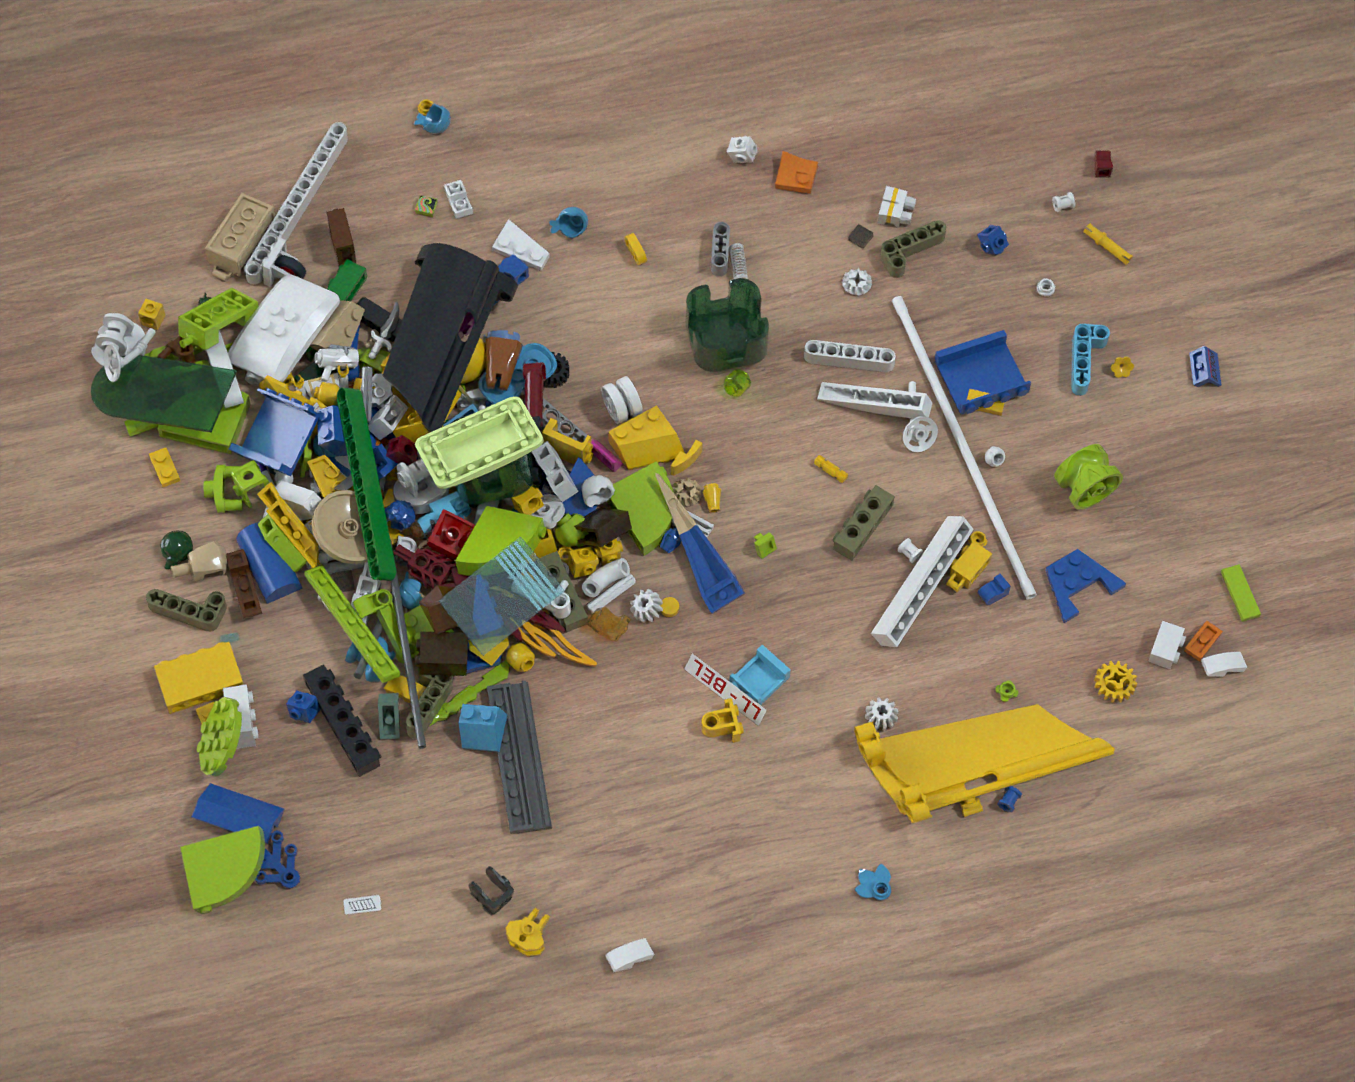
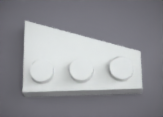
(515, 241)

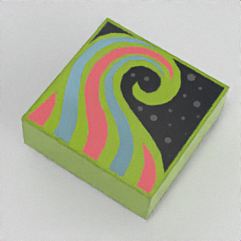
(426, 206)

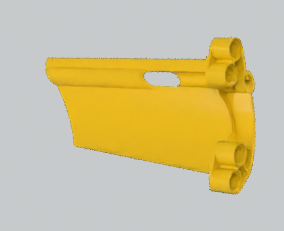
(933, 764)

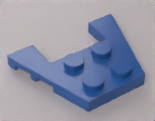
(1073, 575)

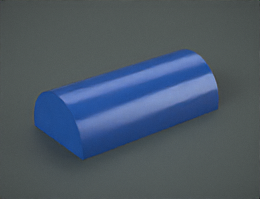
(268, 568)

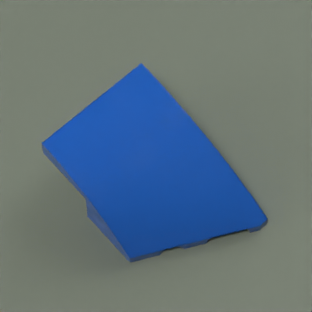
(575, 503)

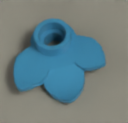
(873, 881)

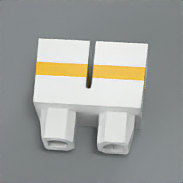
(893, 207)

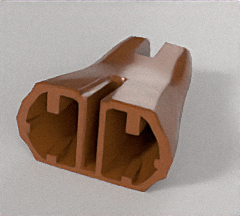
(501, 360)

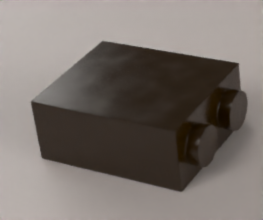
(604, 526)
(442, 653)

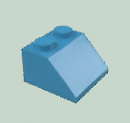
(481, 727)

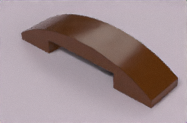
(243, 583)

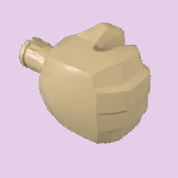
(202, 561)

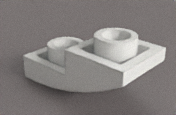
(458, 199)
(1220, 664)
(628, 954)

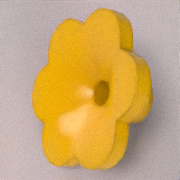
(1122, 367)

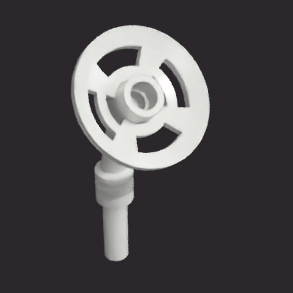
(116, 362)
(919, 432)

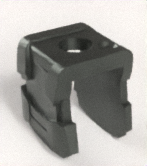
(502, 882)

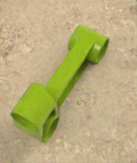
(385, 611)

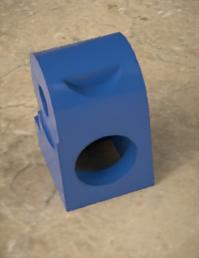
(994, 590)

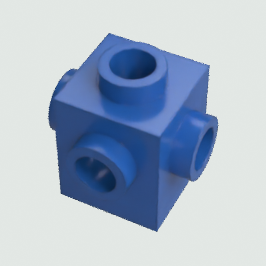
(993, 239)
(303, 706)

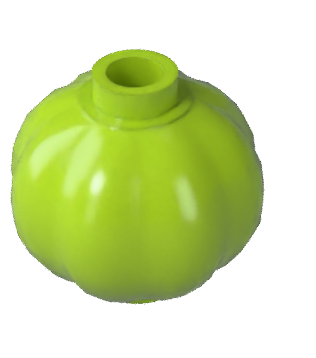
(567, 533)

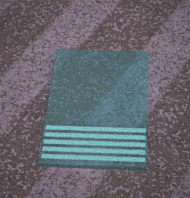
(501, 596)

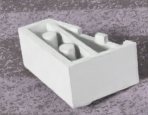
(248, 731)

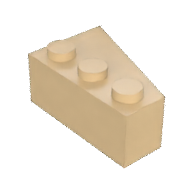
(340, 327)

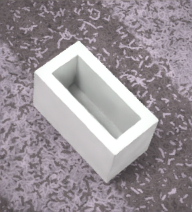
(1166, 645)

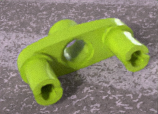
(215, 489)

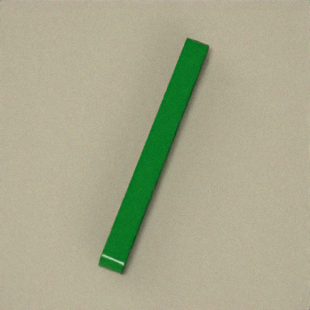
(366, 484)

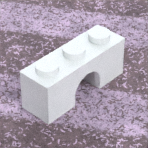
(555, 470)

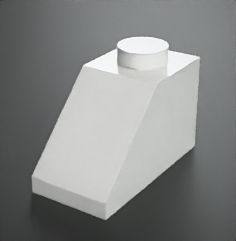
(387, 417)

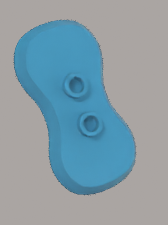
(529, 354)

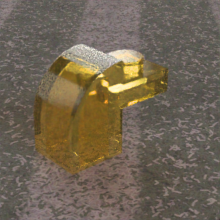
(607, 624)

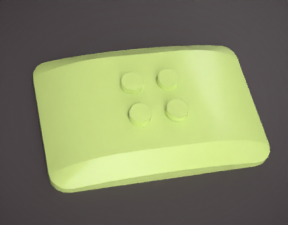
(479, 443)

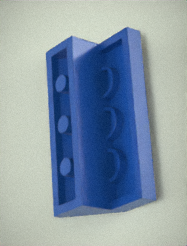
(236, 811)

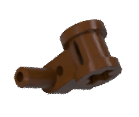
(184, 354)

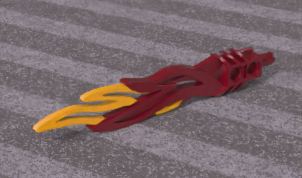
(448, 566)

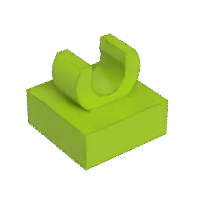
(764, 544)

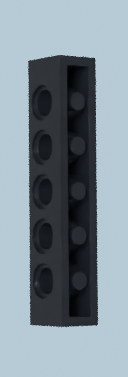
(361, 762)

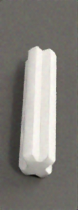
(611, 593)

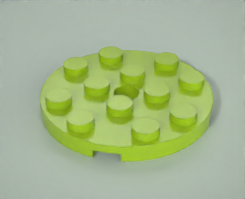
(219, 736)

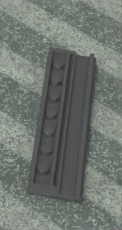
(520, 760)

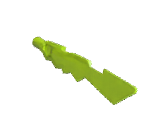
(469, 694)

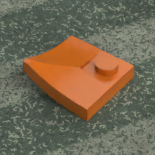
(796, 173)

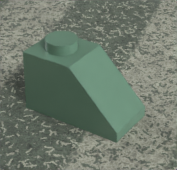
(389, 716)

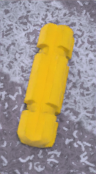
(830, 468)

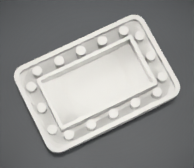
(282, 327)

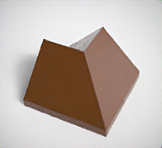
(434, 611)

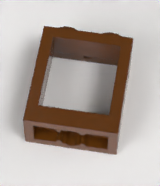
(341, 236)

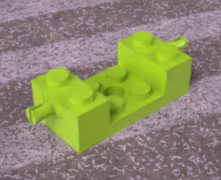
(203, 322)

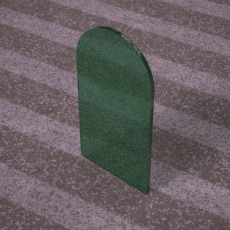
(164, 392)

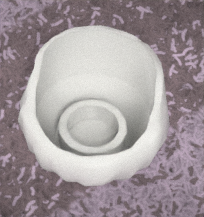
(597, 490)

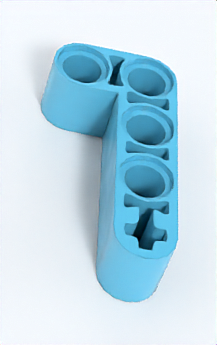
(1080, 359)

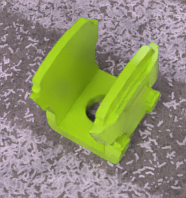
(242, 485)

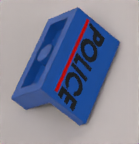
(1205, 367)

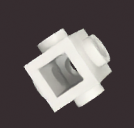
(742, 149)

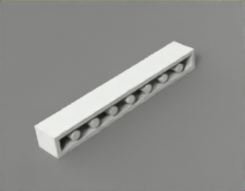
(922, 581)

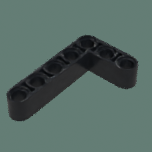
(376, 317)

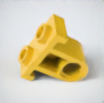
(725, 722)

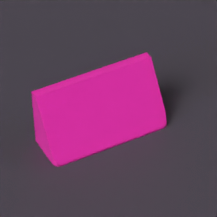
(606, 456)

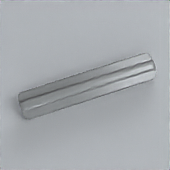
(366, 390)

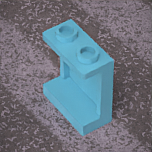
(761, 675)

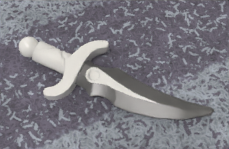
(385, 333)

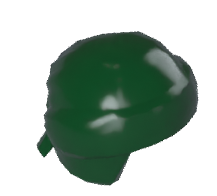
(175, 547)

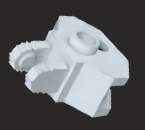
(382, 392)

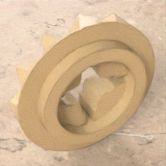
(695, 492)

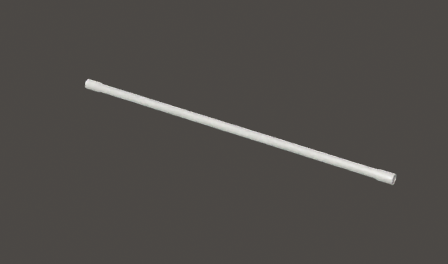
(1025, 583)

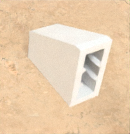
(299, 499)

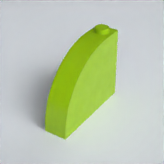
(223, 434)
(646, 506)
(494, 533)
(222, 867)

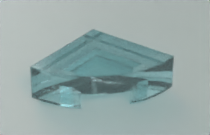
(230, 637)

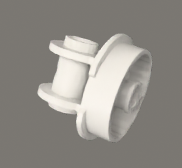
(119, 332)
(417, 486)

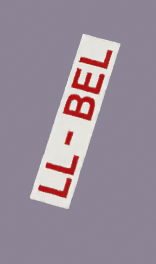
(725, 689)

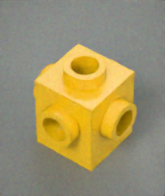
(609, 552)
(582, 562)

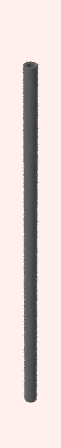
(408, 662)

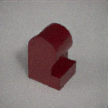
(1103, 161)

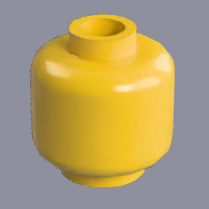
(327, 393)
(520, 657)

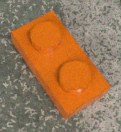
(1203, 641)

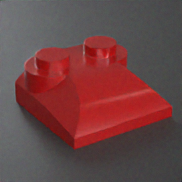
(450, 534)

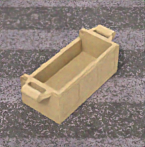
(238, 236)

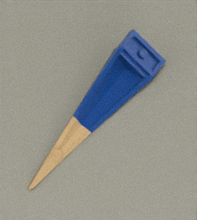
(713, 576)

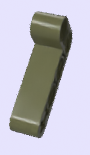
(932, 235)
(161, 601)
(434, 687)

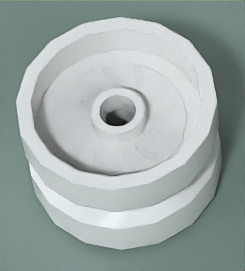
(621, 400)

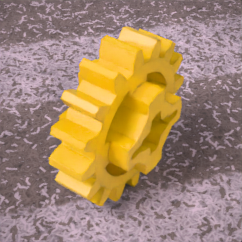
(1113, 684)

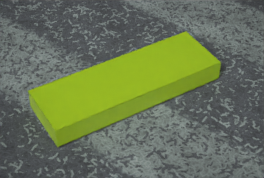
(1240, 593)

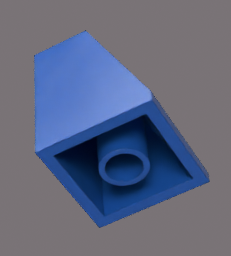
(331, 432)

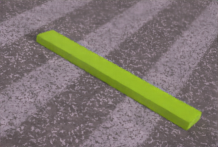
(352, 624)

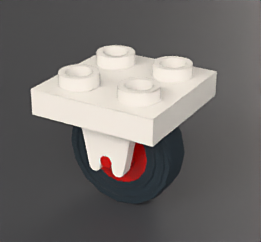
(280, 264)

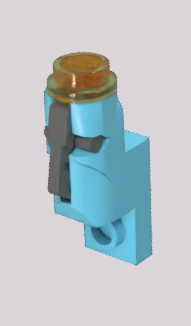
(424, 526)

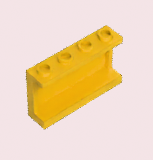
(198, 676)

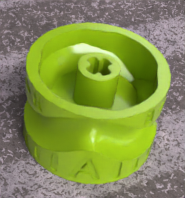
(1088, 476)

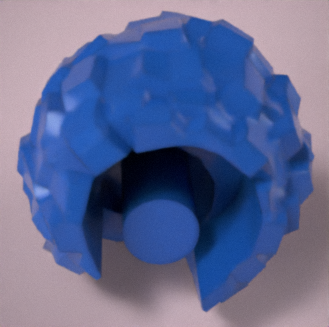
(400, 514)

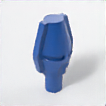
(670, 540)

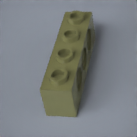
(850, 546)
(578, 615)

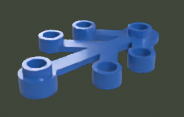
(274, 862)

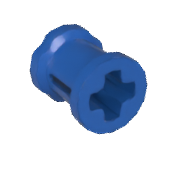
(1009, 799)

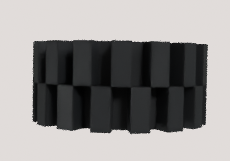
(562, 375)

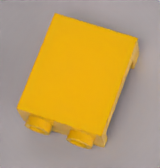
(566, 447)

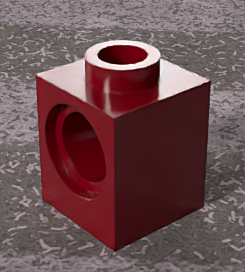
(402, 450)

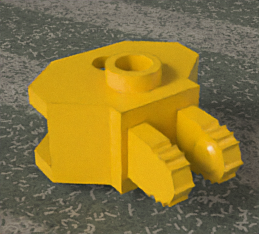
(529, 932)

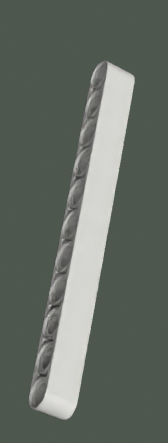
(335, 138)

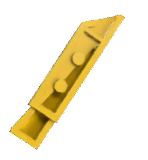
(290, 524)

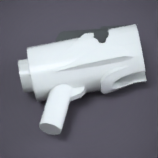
(335, 356)

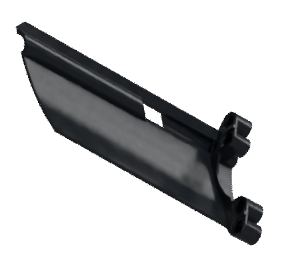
(427, 351)

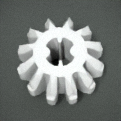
(646, 605)
(888, 710)

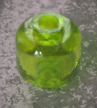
(737, 383)

